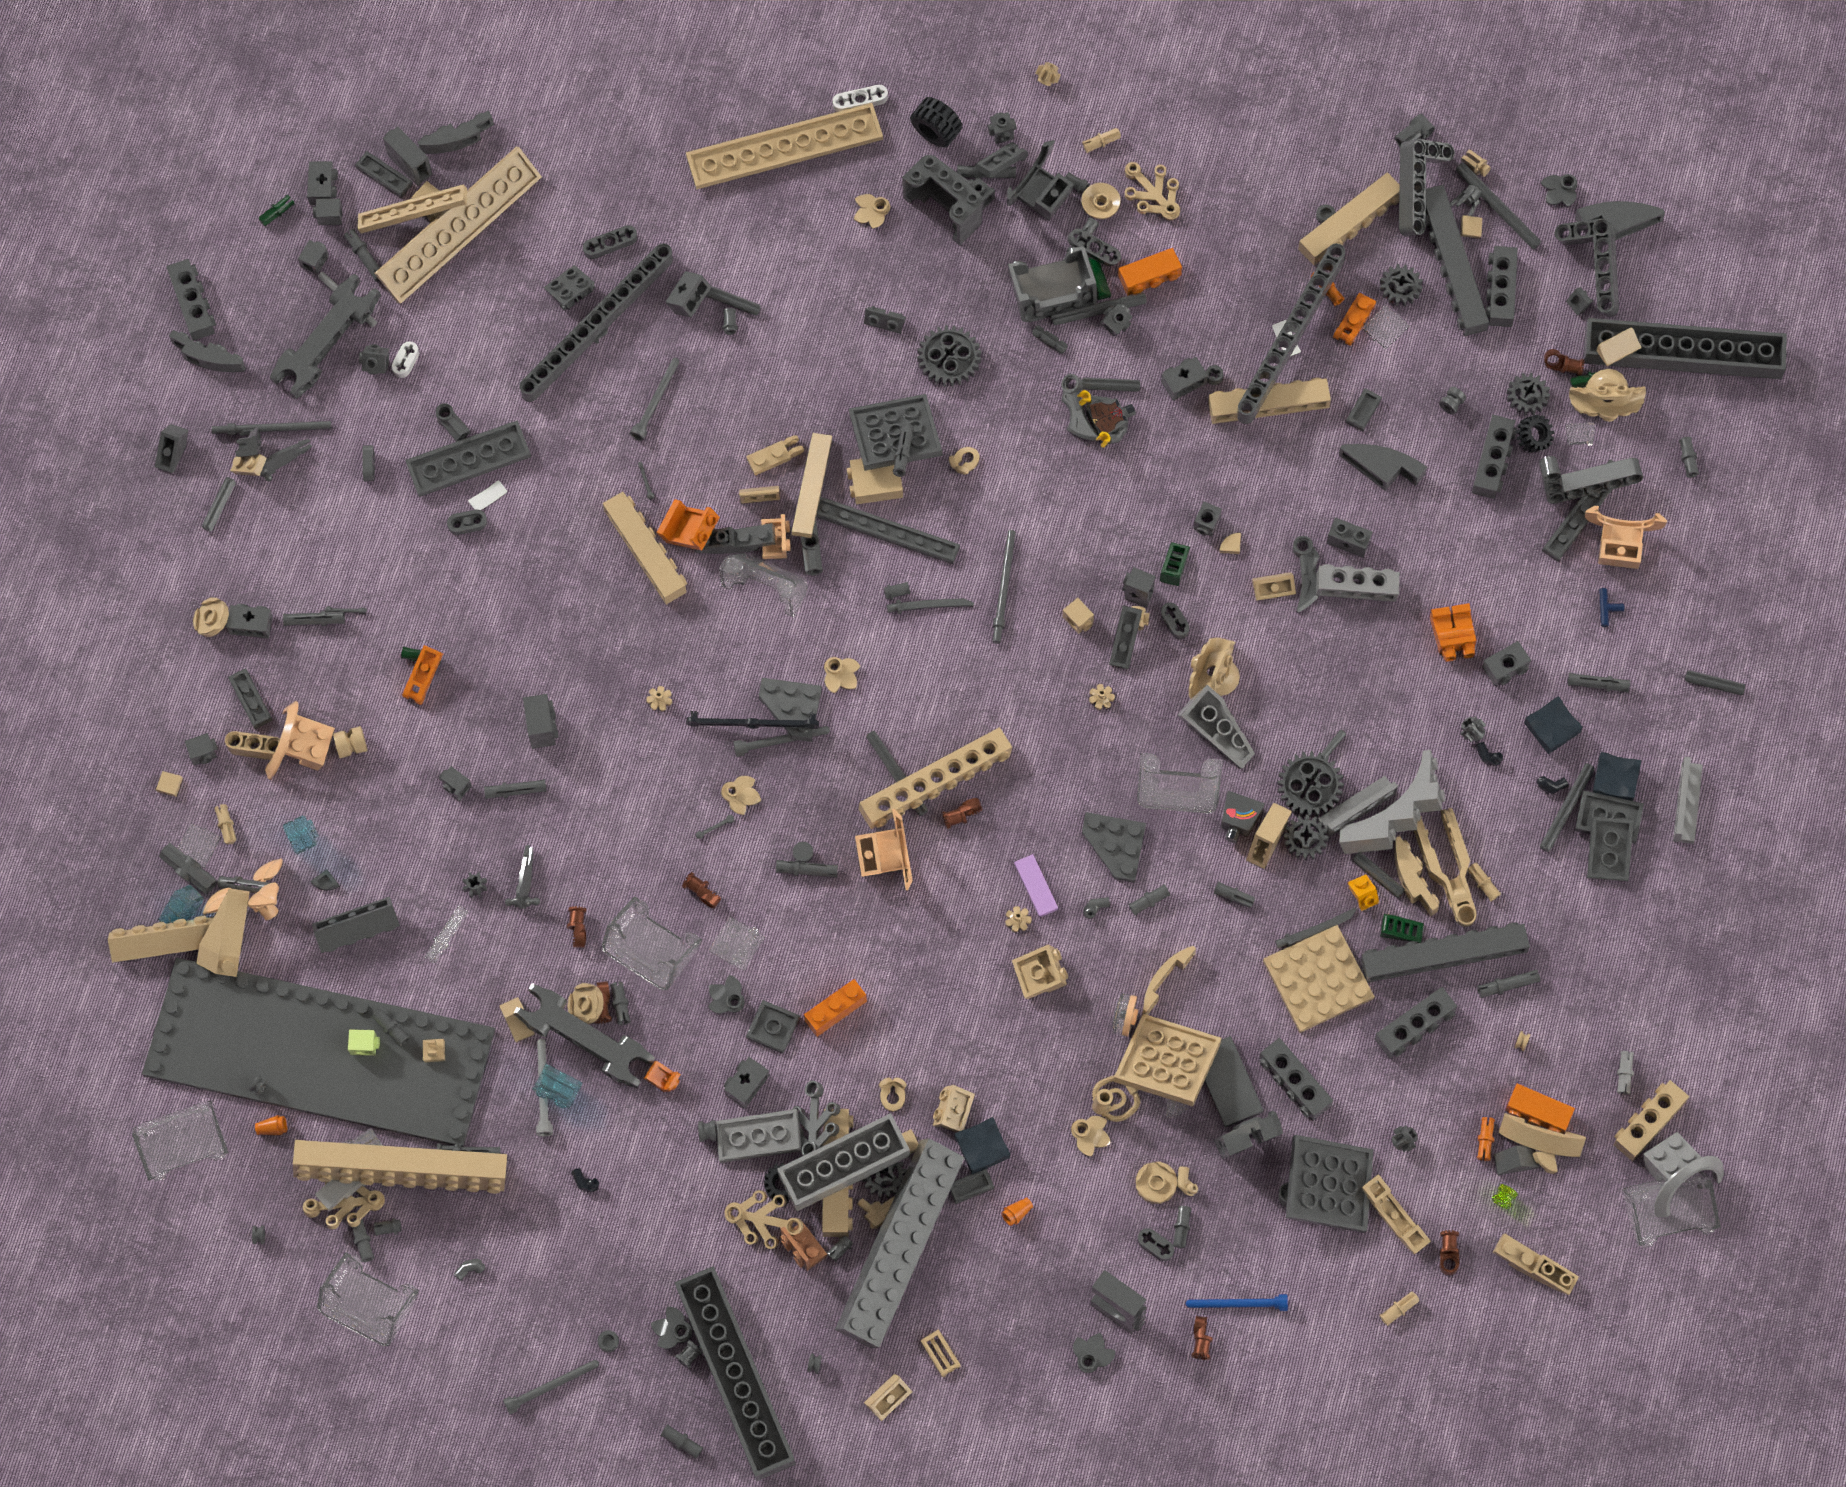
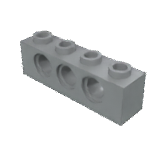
(1348, 589)

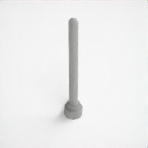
(544, 1126)

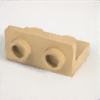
(953, 1108)

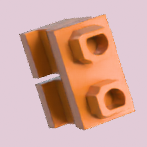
(1454, 631)

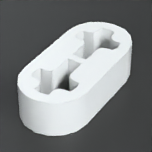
(408, 361)

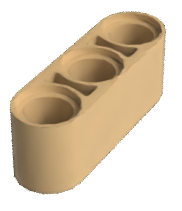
(247, 740)

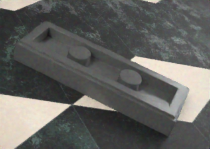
(384, 174)
(1125, 637)
(250, 698)

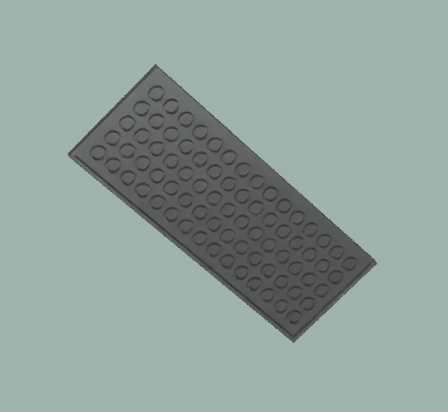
(230, 1029)

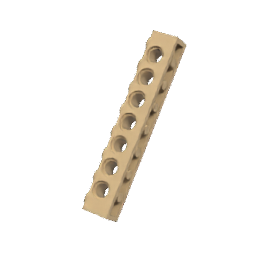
(958, 759)

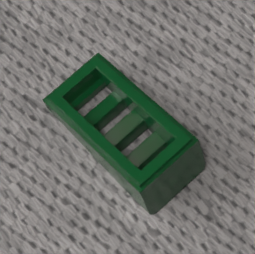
(1171, 575)
(1387, 918)

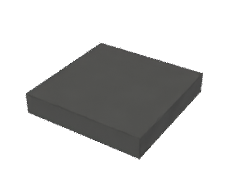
(773, 1026)

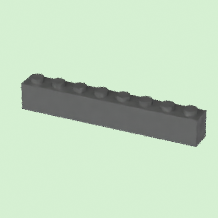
(1454, 263)
(1445, 952)

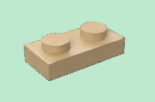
(248, 465)

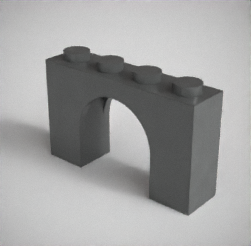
(1119, 1302)

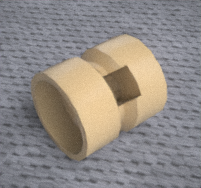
(350, 742)

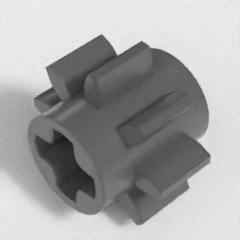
(1473, 729)
(477, 890)
(1404, 1138)

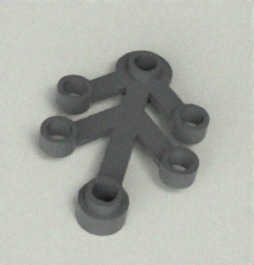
(815, 1123)

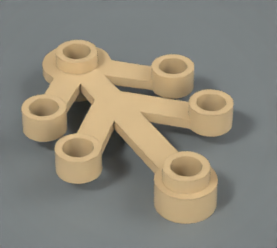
(1153, 193)
(347, 1206)
(760, 1219)

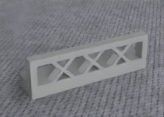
(1687, 802)
(1358, 805)

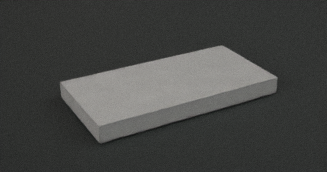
(758, 1136)

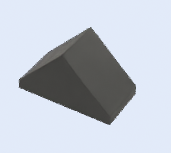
(1515, 1160)

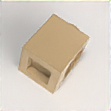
(1078, 616)

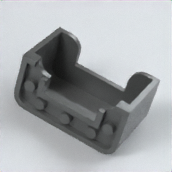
(936, 180)

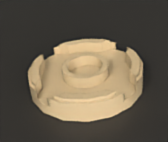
(211, 617)
(586, 1002)
(1156, 1182)

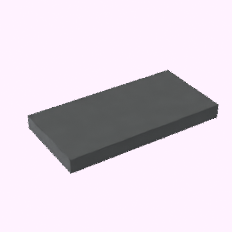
(1231, 1086)

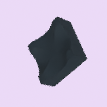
(1553, 725)
(1616, 776)
(982, 1145)

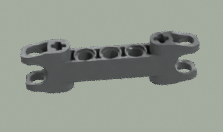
(305, 361)
(614, 1054)

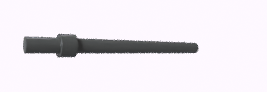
(233, 429)
(999, 621)

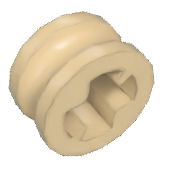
(1522, 1041)

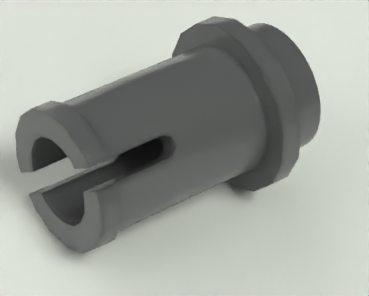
(1079, 184)
(729, 321)
(896, 590)
(387, 1227)
(840, 1248)

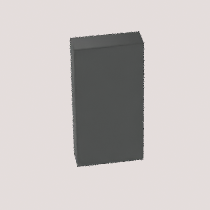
(1363, 409)
(971, 1186)

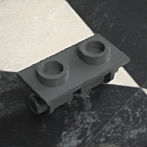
(878, 318)

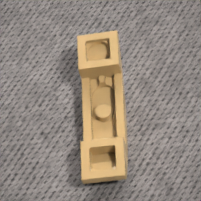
(1180, 959)
(1541, 1138)
(1394, 1215)

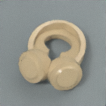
(966, 467)
(899, 1086)

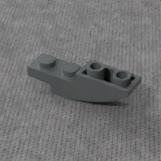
(450, 139)
(210, 357)
(739, 540)

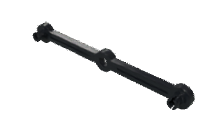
(752, 723)

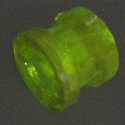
(1504, 1196)

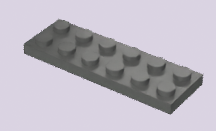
(468, 458)

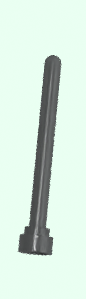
(639, 430)
(743, 747)
(514, 1403)

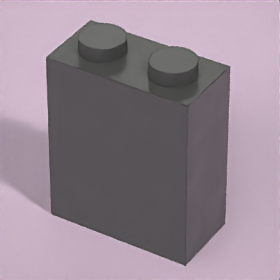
(407, 156)

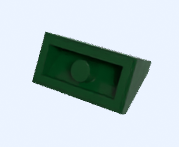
(1102, 286)

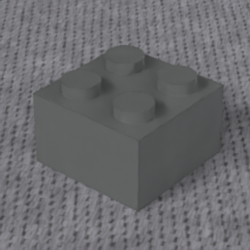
(540, 721)

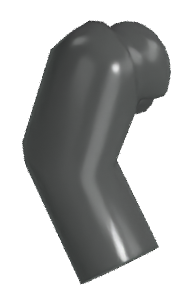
(1094, 905)
(469, 1265)

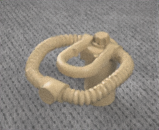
(1104, 1097)

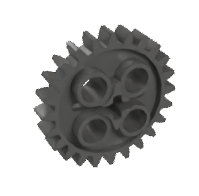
(963, 365)
(1326, 793)

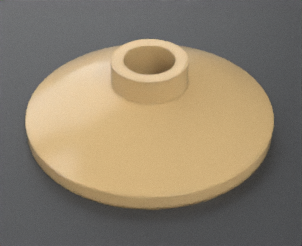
(1100, 193)

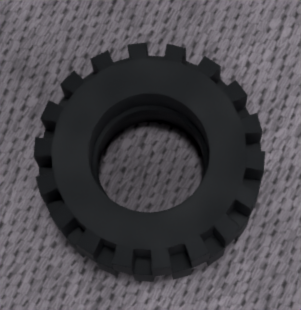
(936, 122)

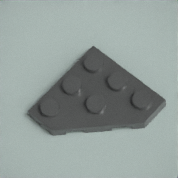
(791, 702)
(1116, 843)

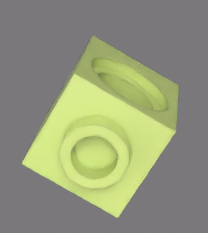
(363, 1042)

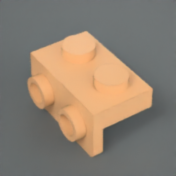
(782, 544)

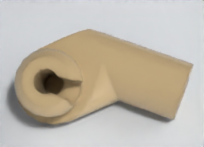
(1184, 1183)

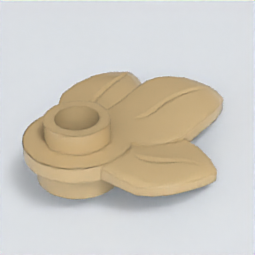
(869, 211)
(843, 676)
(743, 796)
(1093, 1136)

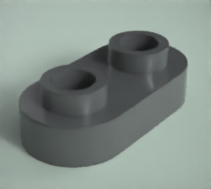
(467, 523)

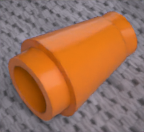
(272, 1126)
(1015, 1212)

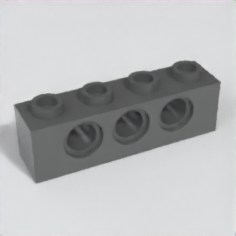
(1506, 258)
(182, 272)
(1484, 484)
(1438, 1000)
(1280, 1052)

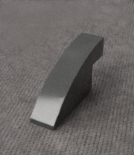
(1623, 215)
(1382, 463)

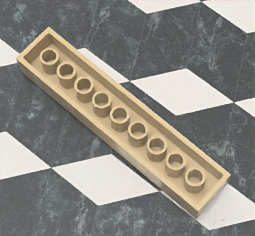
(399, 1166)

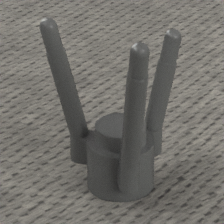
(1468, 197)

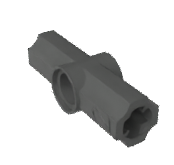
(812, 554)
(188, 868)

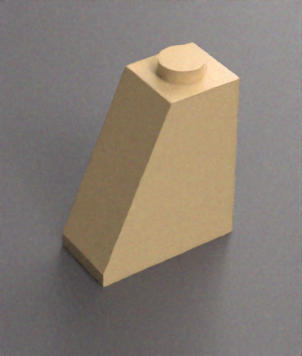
(1268, 835)

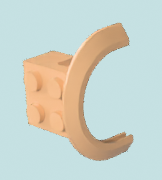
(1622, 539)
(302, 740)
(885, 851)

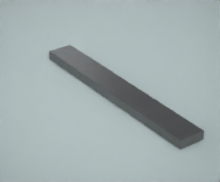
(887, 530)

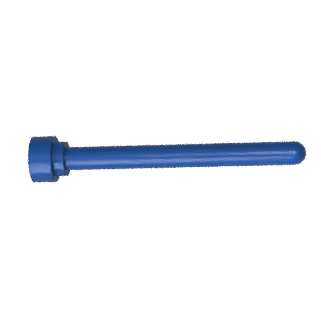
(1280, 1302)

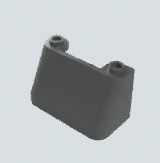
(1053, 286)

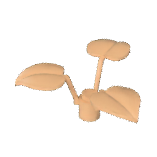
(263, 900)

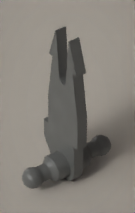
(282, 458)
(523, 888)

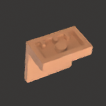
(804, 1246)

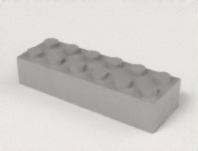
(843, 1162)

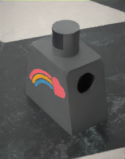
(1240, 815)

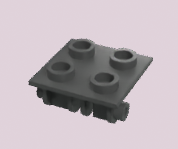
(569, 286)

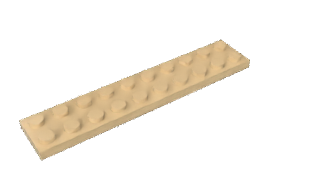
(784, 146)
(458, 225)

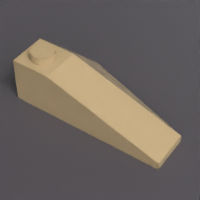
(222, 942)

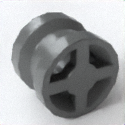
(707, 1131)

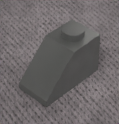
(171, 447)

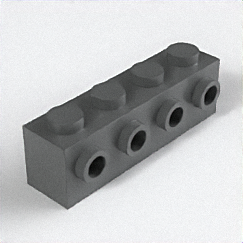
(355, 925)

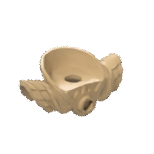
(1607, 385)
(1226, 674)

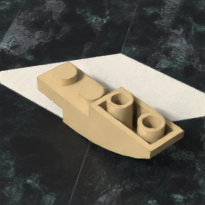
(1408, 870)
(1535, 1265)

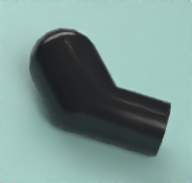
(1488, 757)
(1551, 786)
(584, 1183)

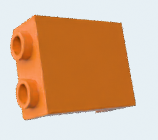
(687, 526)

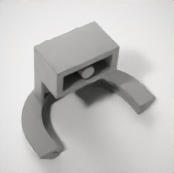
(1676, 1162)

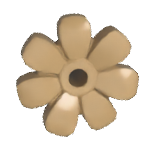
(1101, 696)
(659, 698)
(1018, 919)

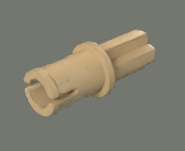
(1101, 140)
(225, 824)
(1484, 882)
(1399, 1308)

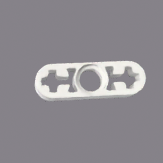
(872, 90)

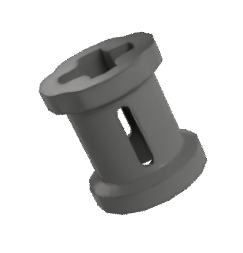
(689, 1354)

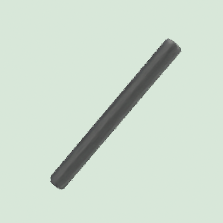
(1512, 220)

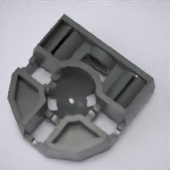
(1239, 1139)

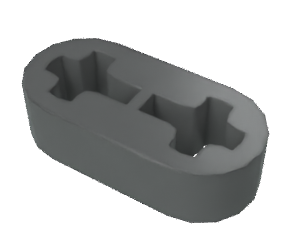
(368, 463)
(1178, 618)
(1158, 1240)

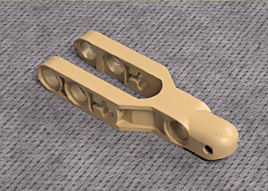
(1455, 889)

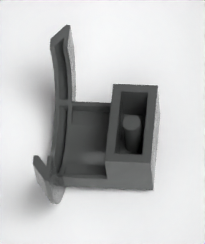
(1041, 189)

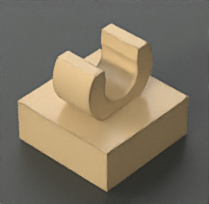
(434, 1050)

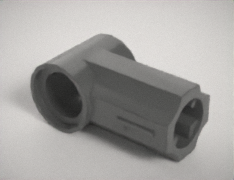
(1418, 128)
(452, 423)

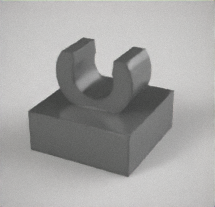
(1579, 301)

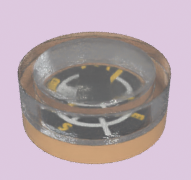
(1124, 1014)

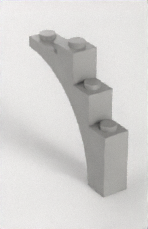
(1379, 831)

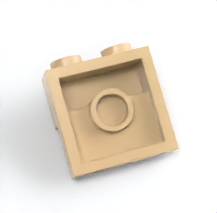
(1040, 971)

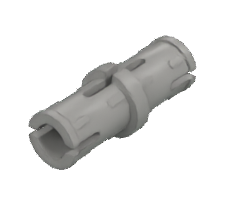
(1625, 1072)

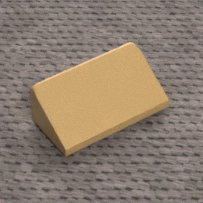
(1618, 346)
(759, 494)
(1274, 586)
(888, 1397)

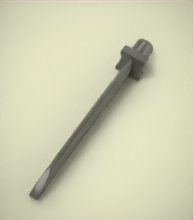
(938, 603)
(1288, 939)

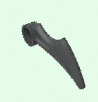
(1078, 422)
(1308, 563)

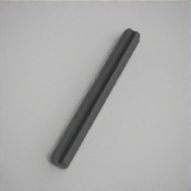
(1097, 309)
(890, 763)
(1567, 807)

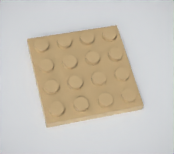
(1318, 978)
(1167, 1060)

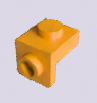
(1364, 892)

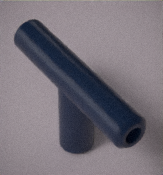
(1606, 607)

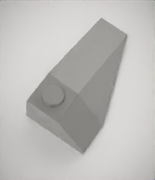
(1213, 721)

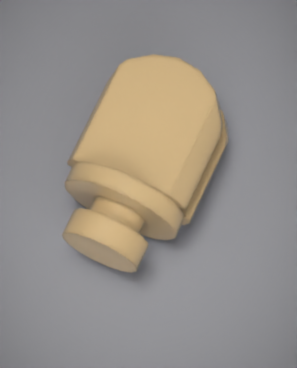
(1476, 163)

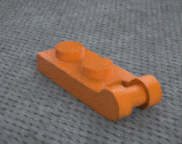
(1355, 319)
(422, 674)

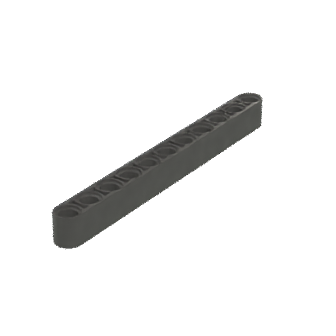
(593, 330)
(1289, 341)

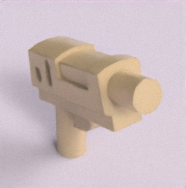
(876, 1212)

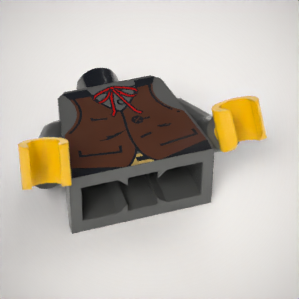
(1106, 417)

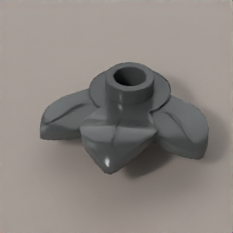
(1558, 191)
(725, 994)
(669, 1328)
(1093, 1351)

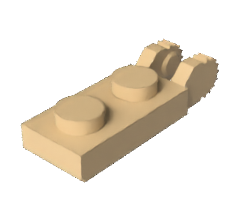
(774, 455)

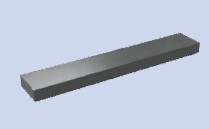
(1573, 525)

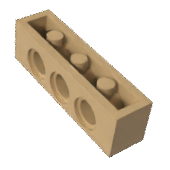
(1633, 1146)

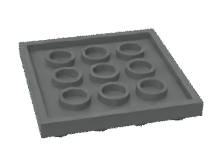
(879, 430)
(1328, 1183)

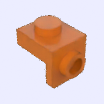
(662, 1077)

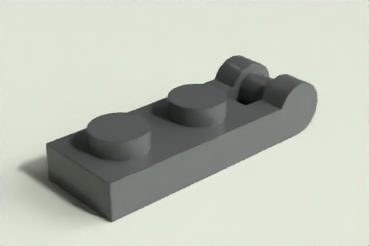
(1001, 159)

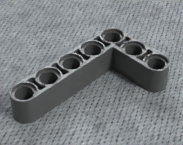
(1413, 181)
(1608, 257)
(1587, 481)

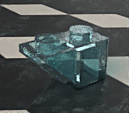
(181, 905)

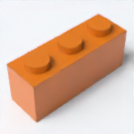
(1150, 272)
(835, 1007)
(1539, 1109)

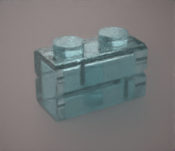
(301, 834)
(557, 1086)

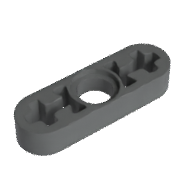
(625, 241)
(1104, 258)

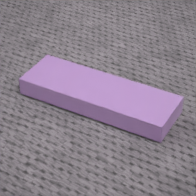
(1036, 886)

